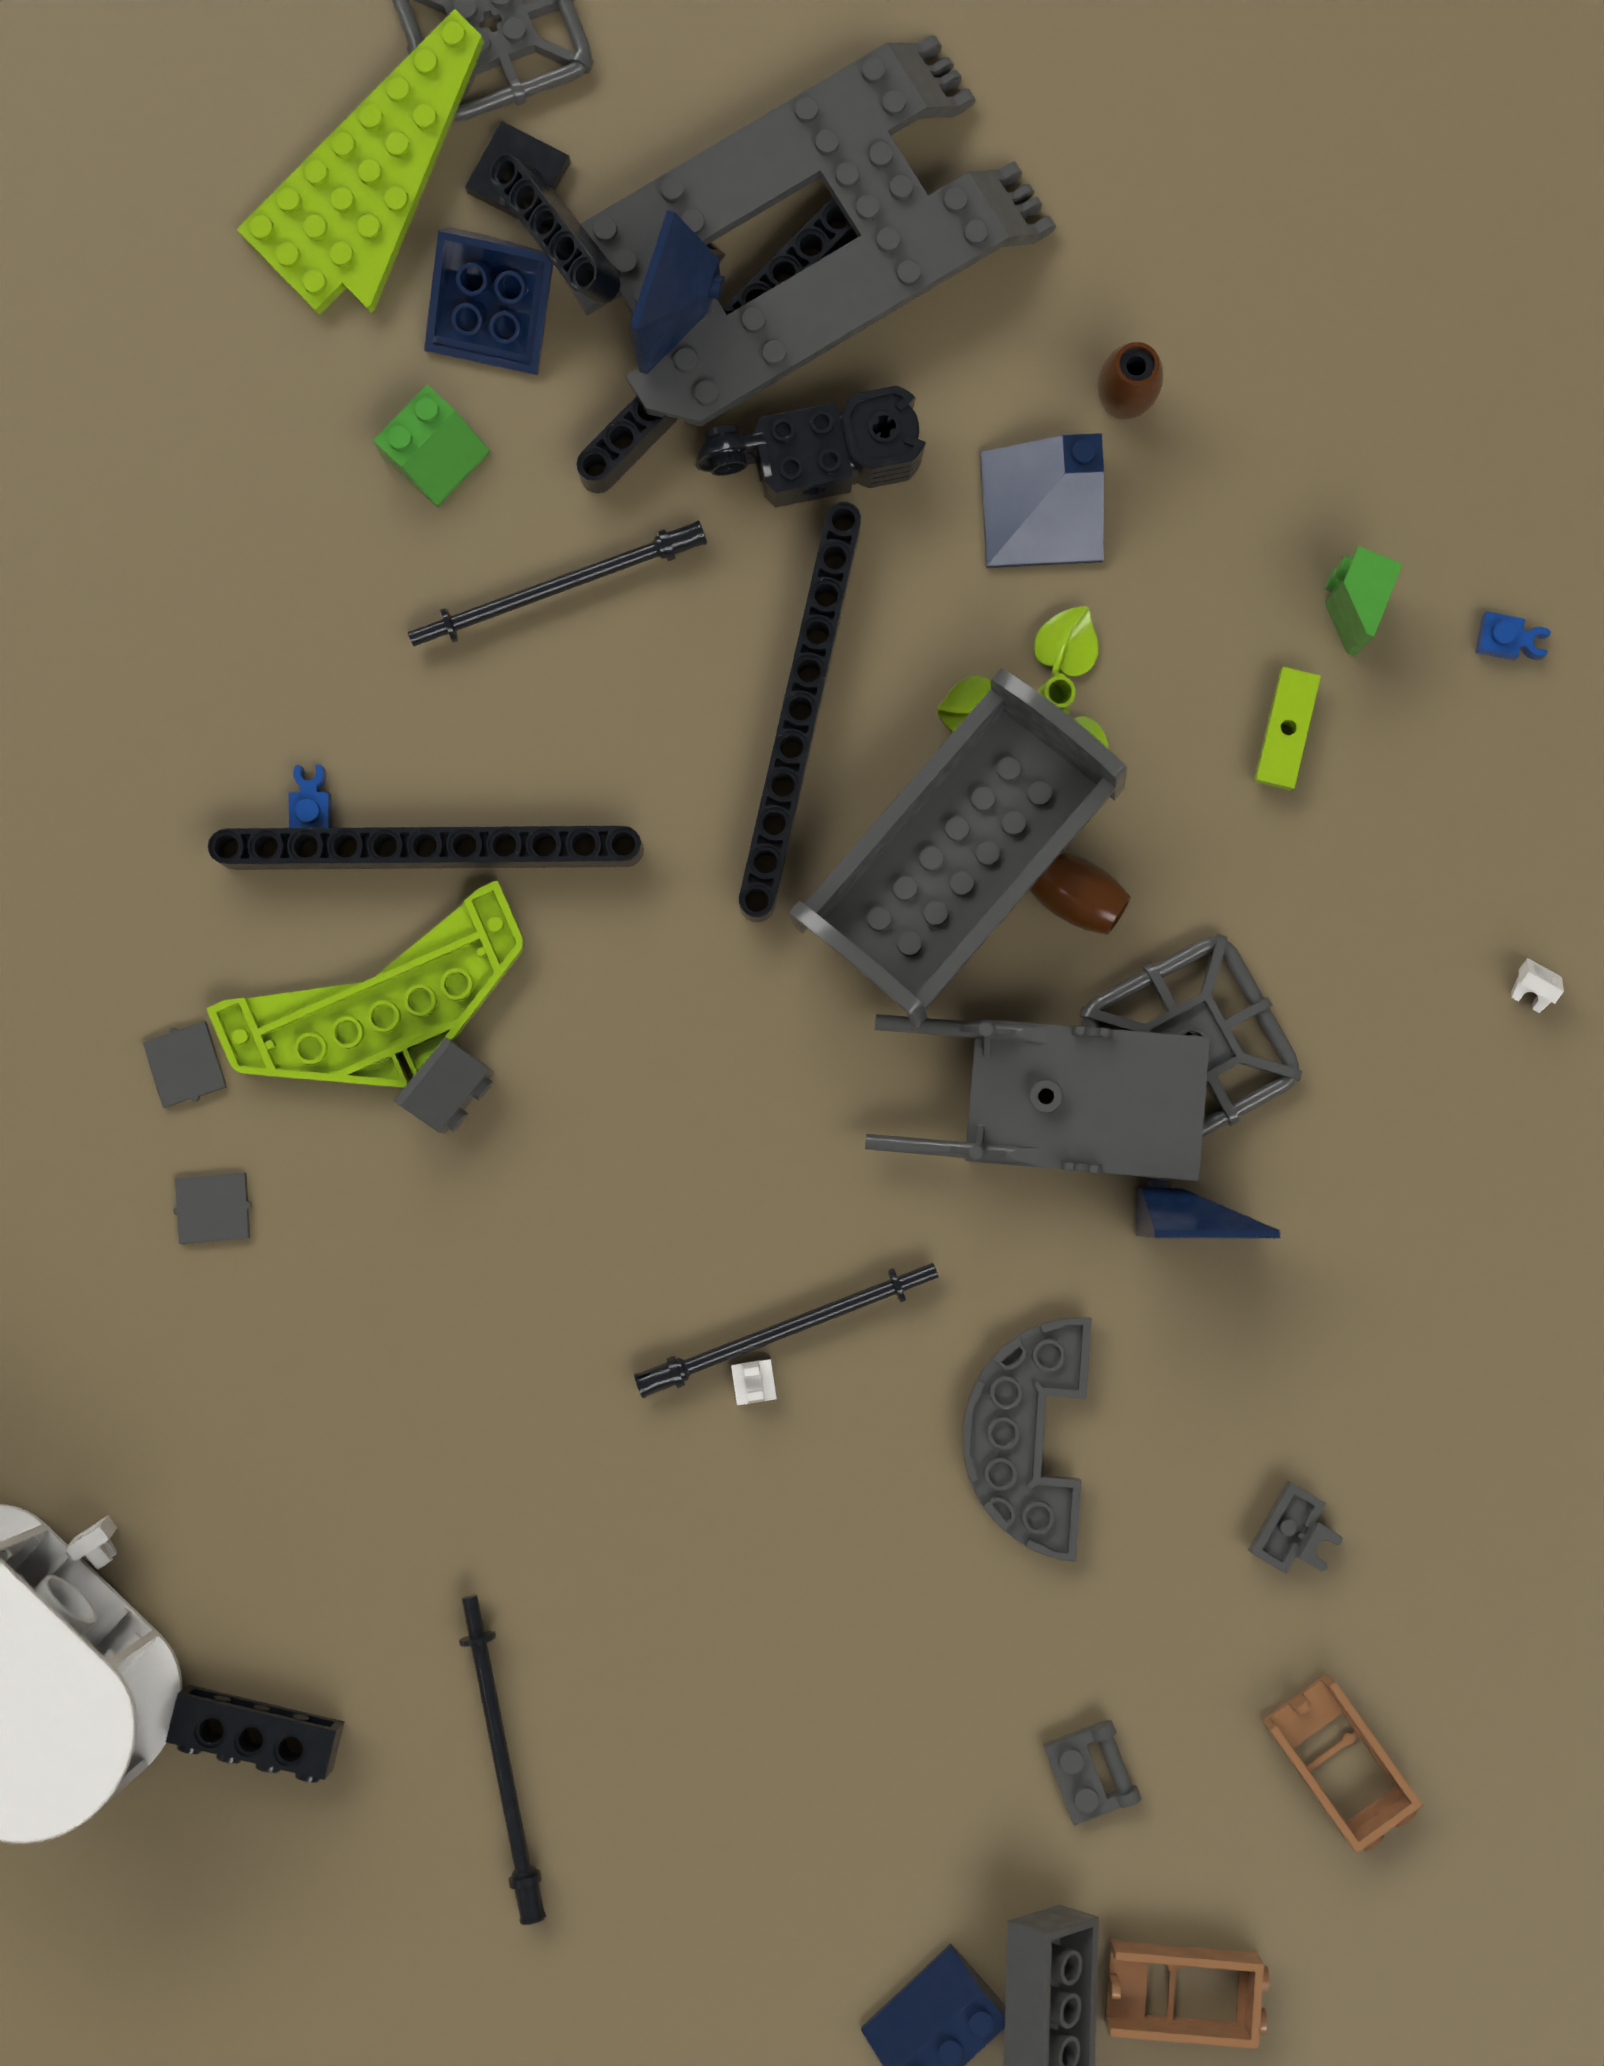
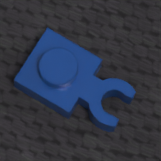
(1504, 637)
(310, 806)

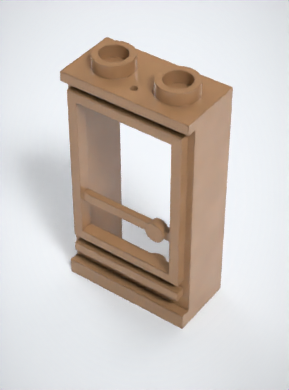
(1308, 1714)
(1128, 1991)

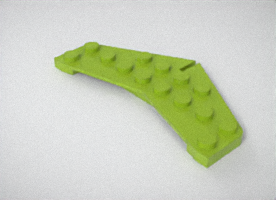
(362, 1027)

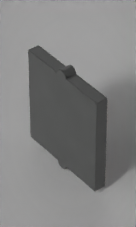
(184, 1064)
(212, 1208)

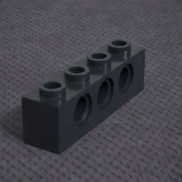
(191, 1733)

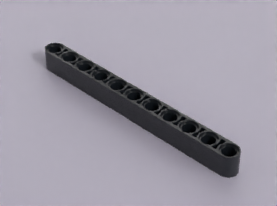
(644, 433)
(806, 693)
(409, 839)

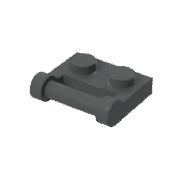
(1078, 1775)

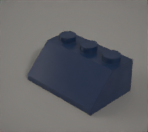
(937, 2016)

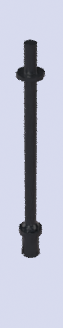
(663, 546)
(678, 1370)
(525, 1877)

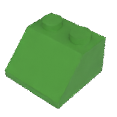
(431, 446)
(1360, 595)

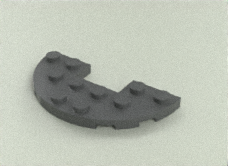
(1007, 1434)

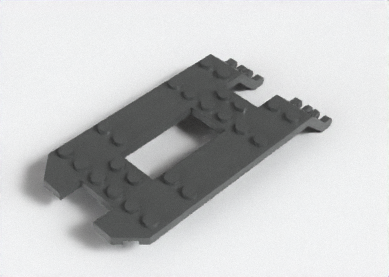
(902, 245)

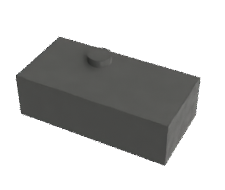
(1051, 1988)

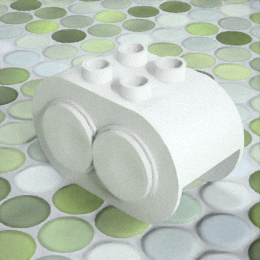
(79, 1685)

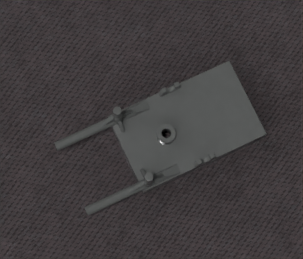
(1117, 1103)

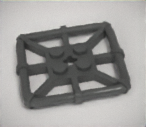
(511, 41)
(1203, 1018)

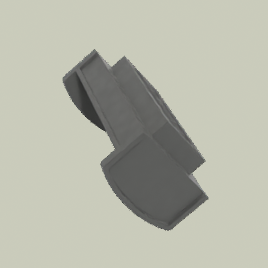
(962, 844)

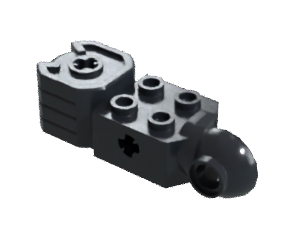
(823, 451)

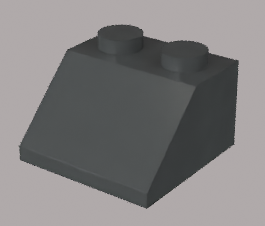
(446, 1087)

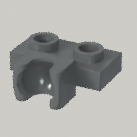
(1293, 1530)

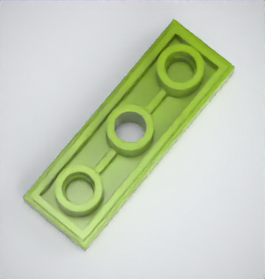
(1292, 707)

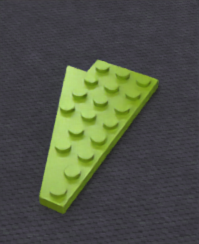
(357, 192)

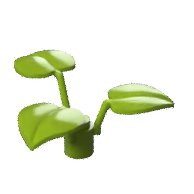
(1063, 643)

